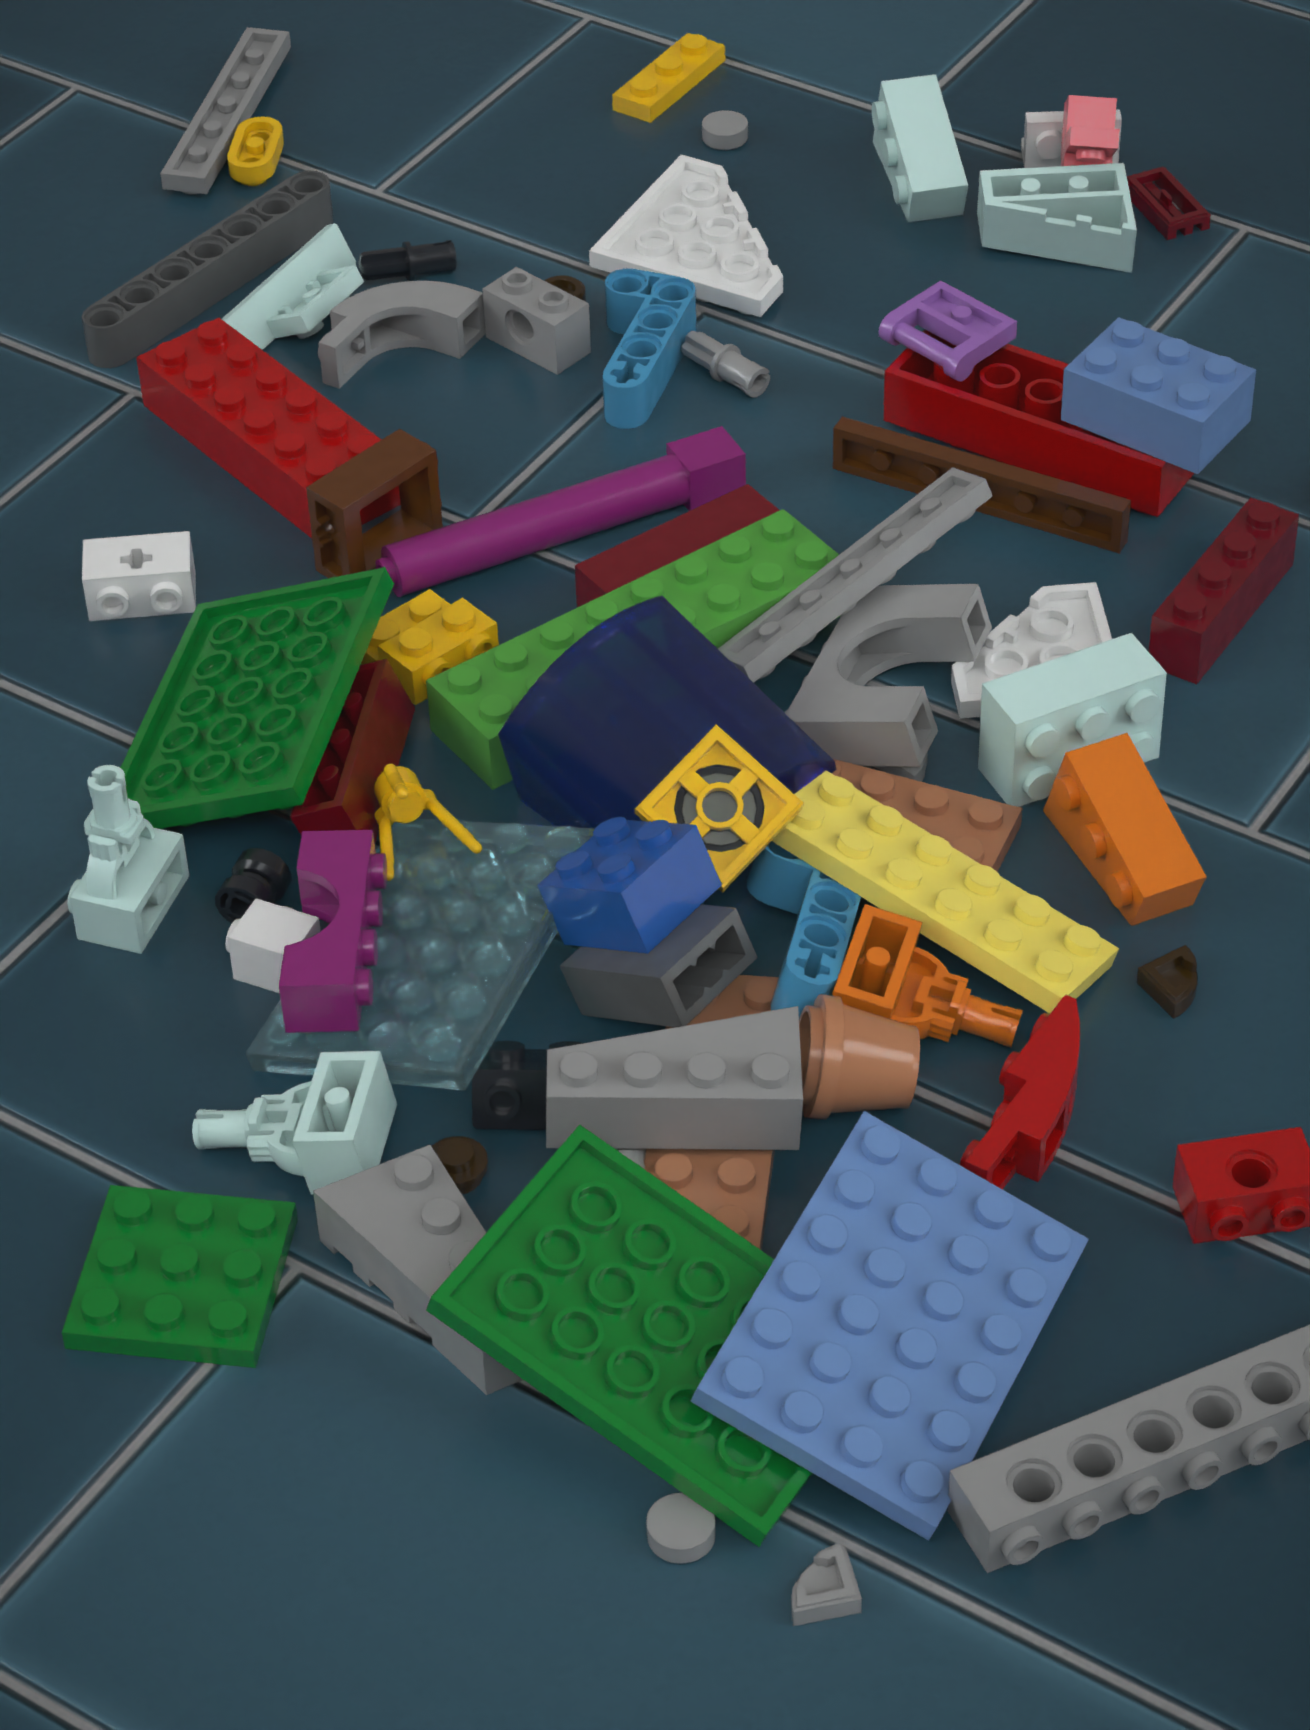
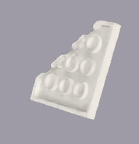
(697, 231)

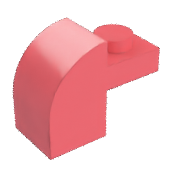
(1089, 131)

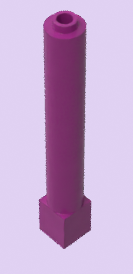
(689, 475)

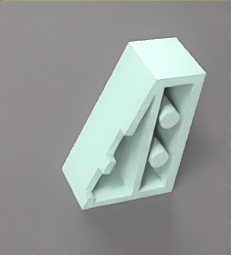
(919, 148)
(1060, 213)

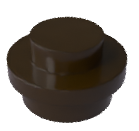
(464, 1161)

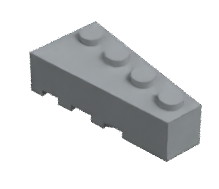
(683, 1086)
(406, 1234)

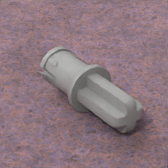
(726, 363)

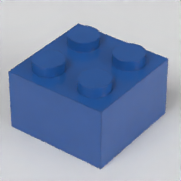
(629, 884)

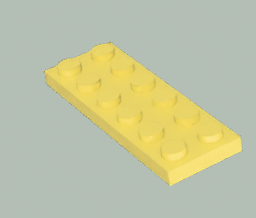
(955, 897)

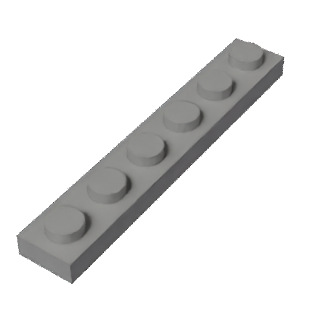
(228, 103)
(855, 573)

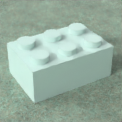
(1064, 706)

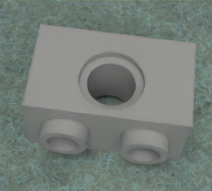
(537, 320)

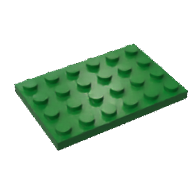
(252, 700)
(615, 1310)

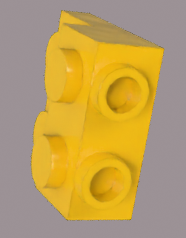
(430, 638)

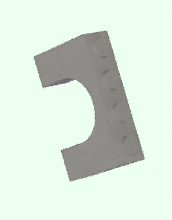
(882, 632)

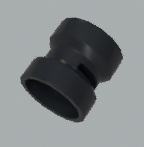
(254, 876)

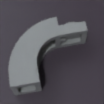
(400, 316)

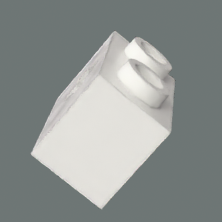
(139, 576)

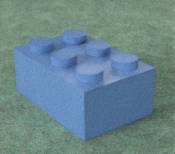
(1158, 395)

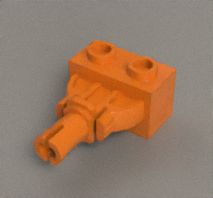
(909, 985)

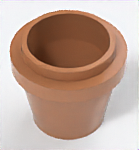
(855, 1059)

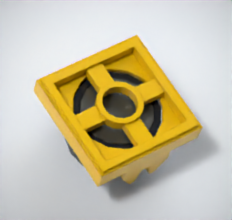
(723, 802)

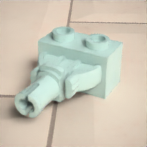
(129, 872)
(316, 1128)

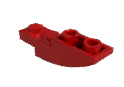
(1036, 1102)

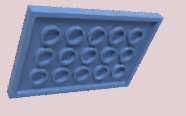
(891, 1324)

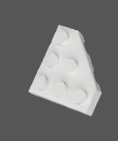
(1054, 625)

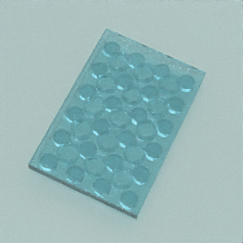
(451, 953)

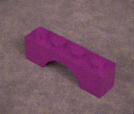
(327, 975)

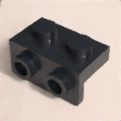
(512, 1087)

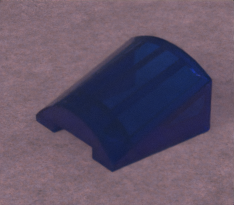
(630, 708)

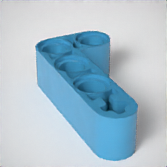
(654, 317)
(821, 927)

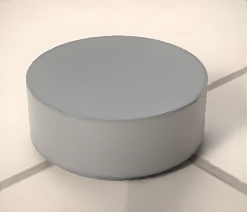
(724, 130)
(680, 1529)

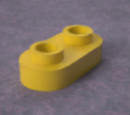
(255, 150)

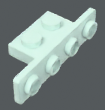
(299, 291)

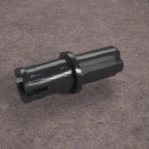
(408, 260)

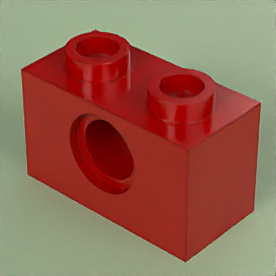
(1244, 1185)

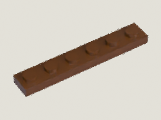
(1016, 492)

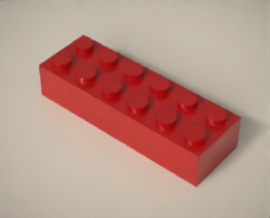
(1014, 416)
(253, 417)

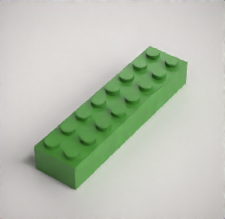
(713, 588)

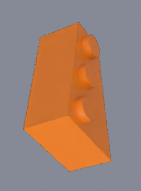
(1124, 830)

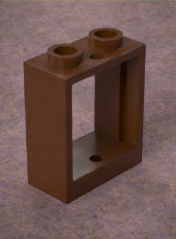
(342, 493)

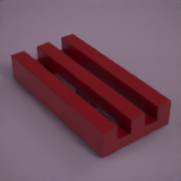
(1158, 204)

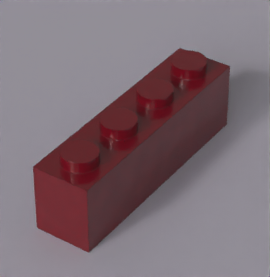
(669, 542)
(1223, 589)
(362, 743)

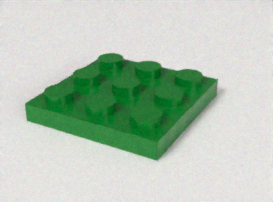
(181, 1276)

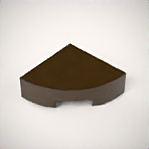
(1171, 980)

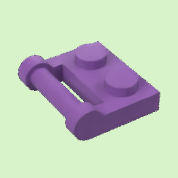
(955, 318)

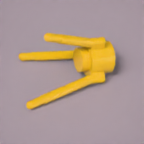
(402, 802)

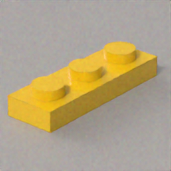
(668, 77)

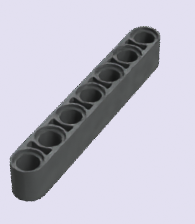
(206, 269)

